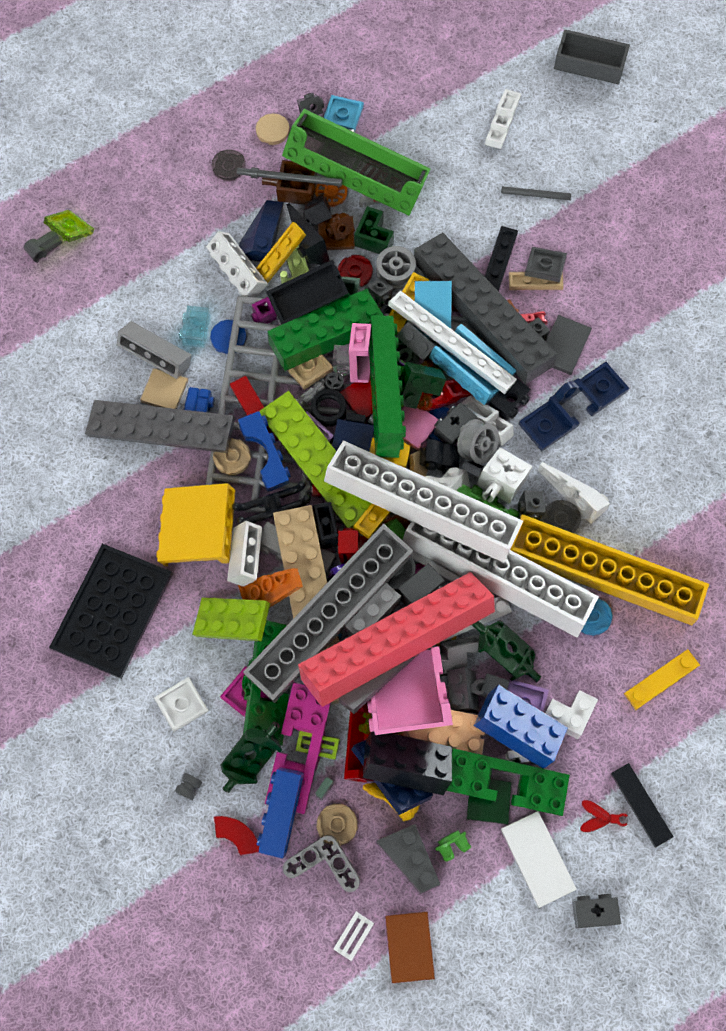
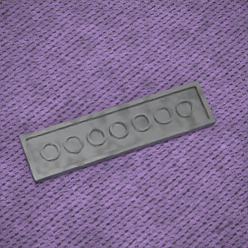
(160, 426)

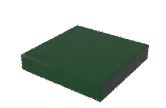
(491, 811)

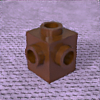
(339, 226)

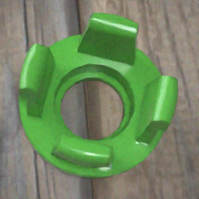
(455, 837)

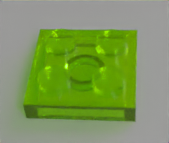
(68, 225)

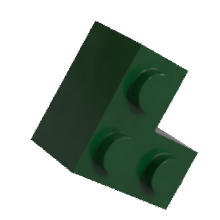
(371, 234)
(420, 379)

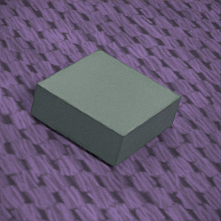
(324, 788)

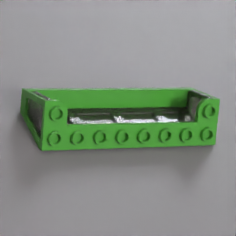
(355, 160)

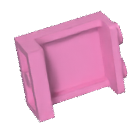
(359, 353)

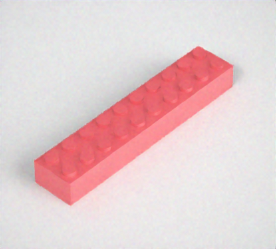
(396, 638)

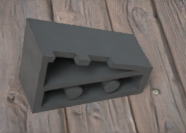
(411, 858)

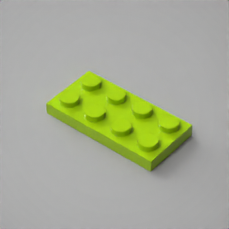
(231, 619)

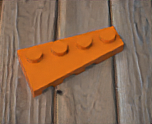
(272, 587)

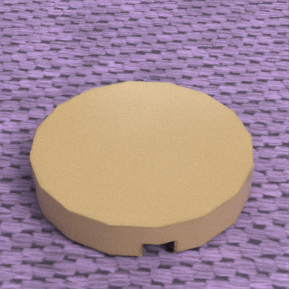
(272, 129)
(235, 460)
(342, 828)

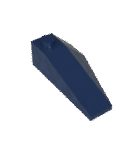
(262, 232)

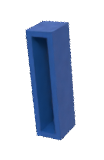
(281, 812)

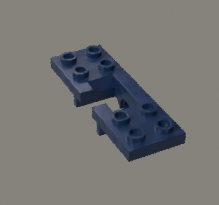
(552, 422)

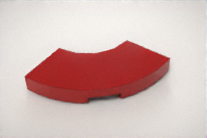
(237, 833)

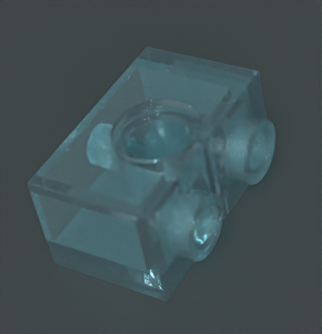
(195, 336)

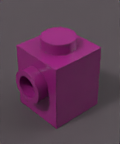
(263, 313)

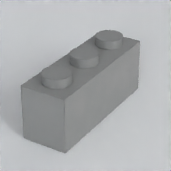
(374, 610)

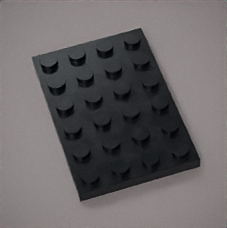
(111, 611)

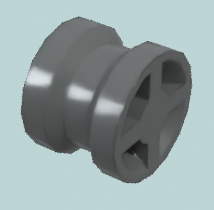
(332, 379)

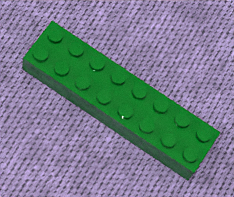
(386, 387)

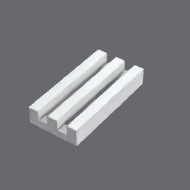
(363, 920)

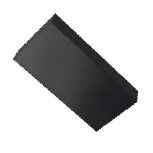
(473, 467)

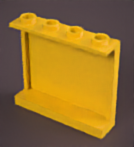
(196, 524)

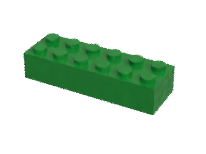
(321, 329)

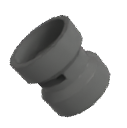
(187, 788)

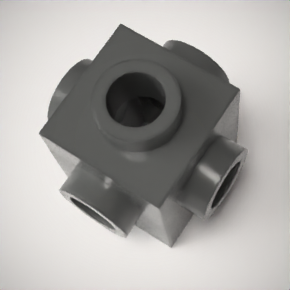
(308, 100)
(380, 291)
(532, 504)

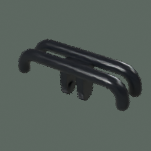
(272, 503)

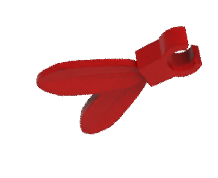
(602, 817)

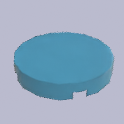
(598, 625)

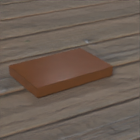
(409, 947)

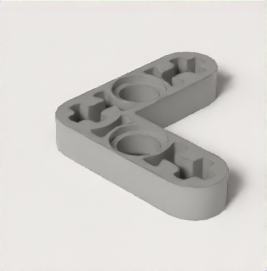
(322, 854)

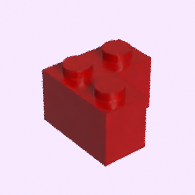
(349, 543)

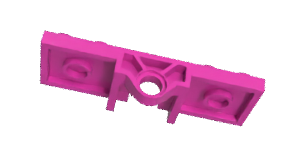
(308, 716)

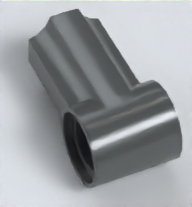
(39, 248)

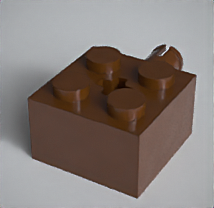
(292, 191)

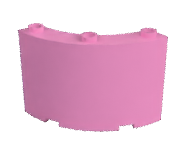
(412, 698)

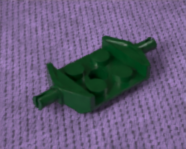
(494, 641)
(244, 768)

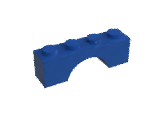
(254, 429)

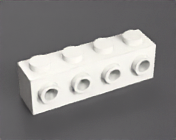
(236, 265)

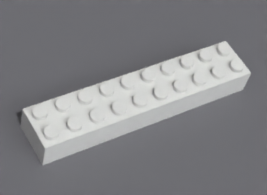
(423, 501)
(514, 580)

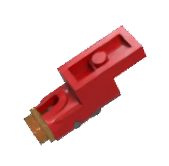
(450, 394)

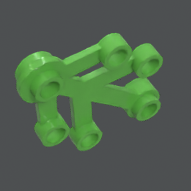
(477, 494)

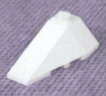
(586, 499)

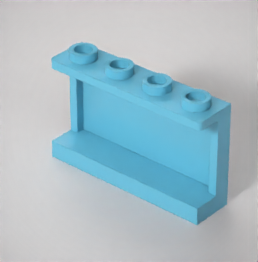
(465, 376)

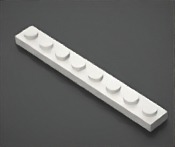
(452, 342)

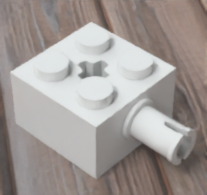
(503, 476)

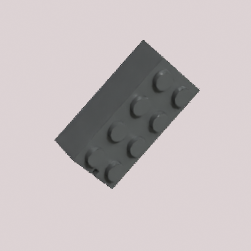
(591, 56)

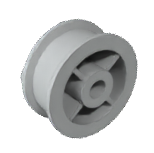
(395, 266)
(478, 441)

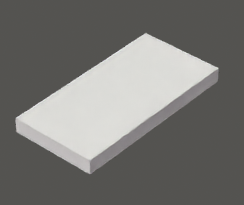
(538, 859)

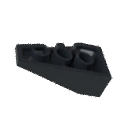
(313, 244)

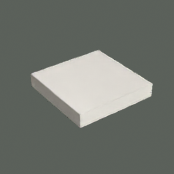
(181, 704)

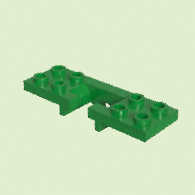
(260, 710)
(536, 790)

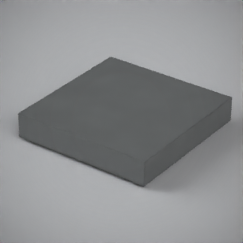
(545, 264)

